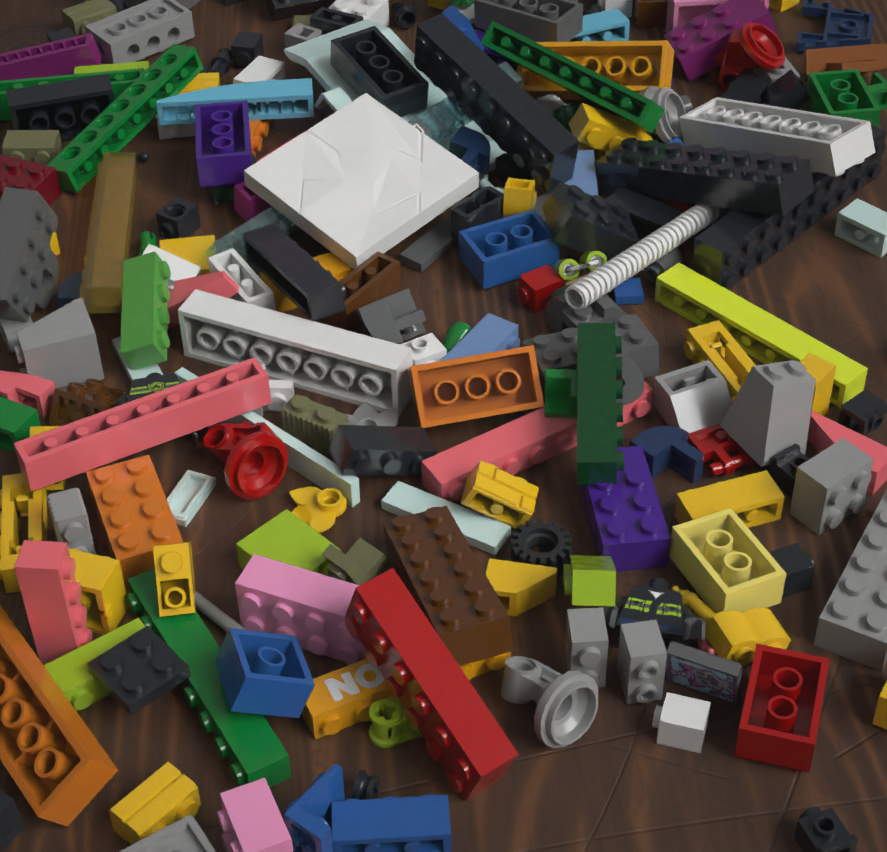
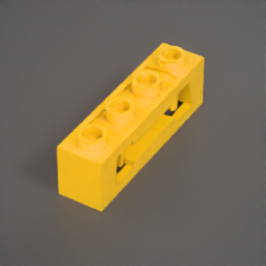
(732, 361)
(13, 497)

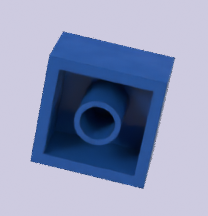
(264, 673)

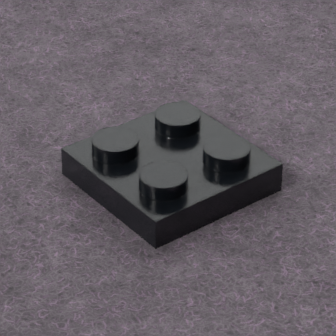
(139, 670)

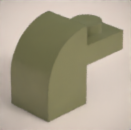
(358, 564)

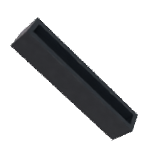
(294, 272)

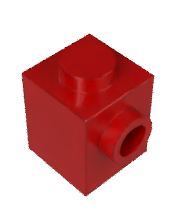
(537, 287)

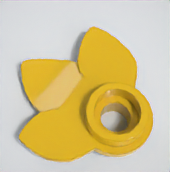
(318, 506)

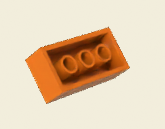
(476, 386)
(132, 513)

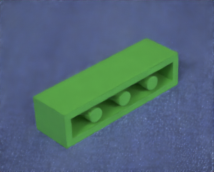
(145, 310)

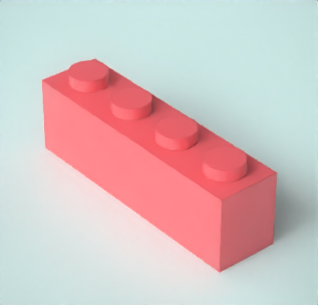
(52, 598)

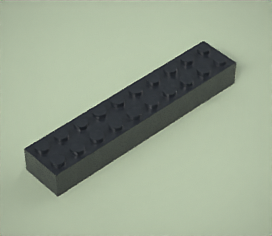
(748, 239)

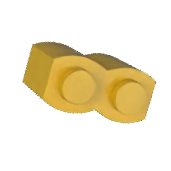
(737, 633)

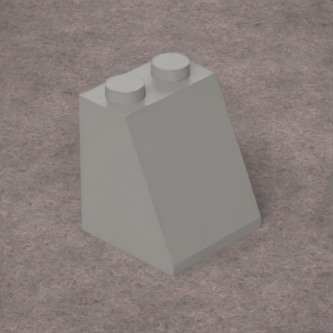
(61, 346)
(772, 410)

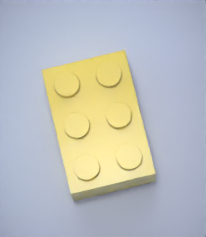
(726, 563)

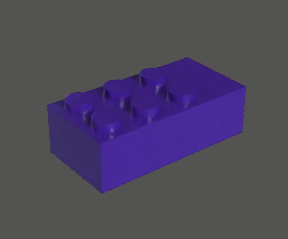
(222, 142)
(628, 516)

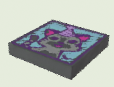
(704, 672)

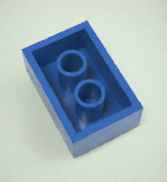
(507, 248)

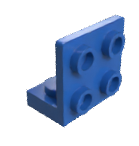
(311, 814)

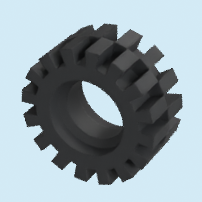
(541, 536)

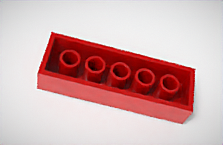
(429, 685)

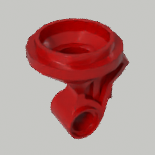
(749, 47)
(252, 457)

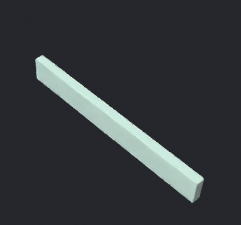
(300, 456)

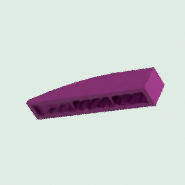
(50, 58)

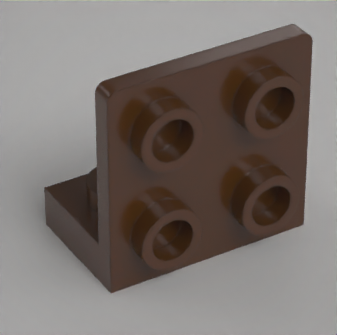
(82, 400)

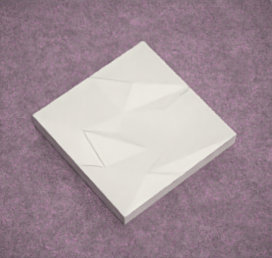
(361, 180)

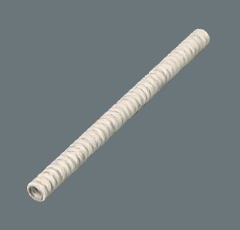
(641, 255)

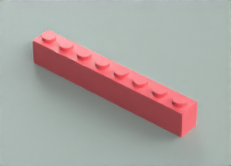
(142, 423)
(512, 447)

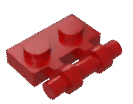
(716, 445)

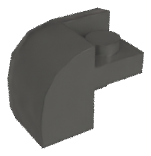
(562, 316)
(392, 318)

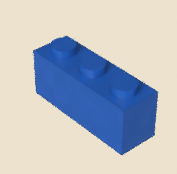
(392, 824)

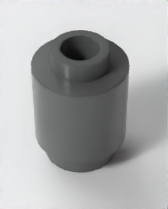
(662, 265)

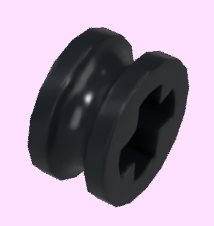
(366, 786)

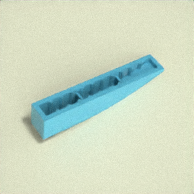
(265, 100)

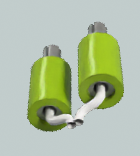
(570, 269)

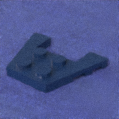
(841, 27)

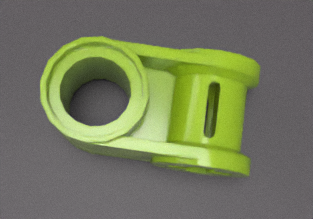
(392, 719)

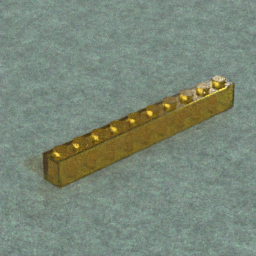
(109, 233)

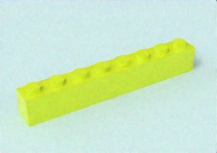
(753, 328)

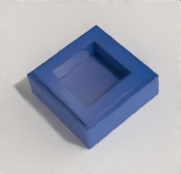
(629, 292)

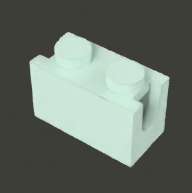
(863, 226)

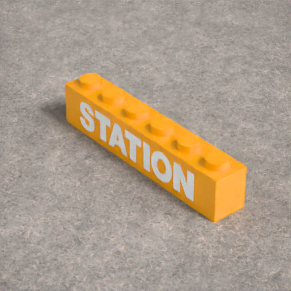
(347, 694)

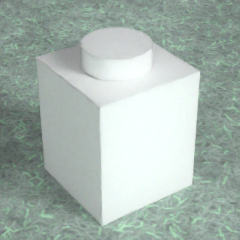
(681, 722)

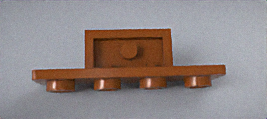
(861, 57)

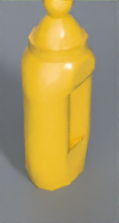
(695, 604)

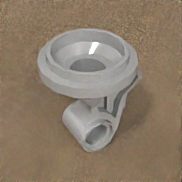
(669, 125)
(563, 702)

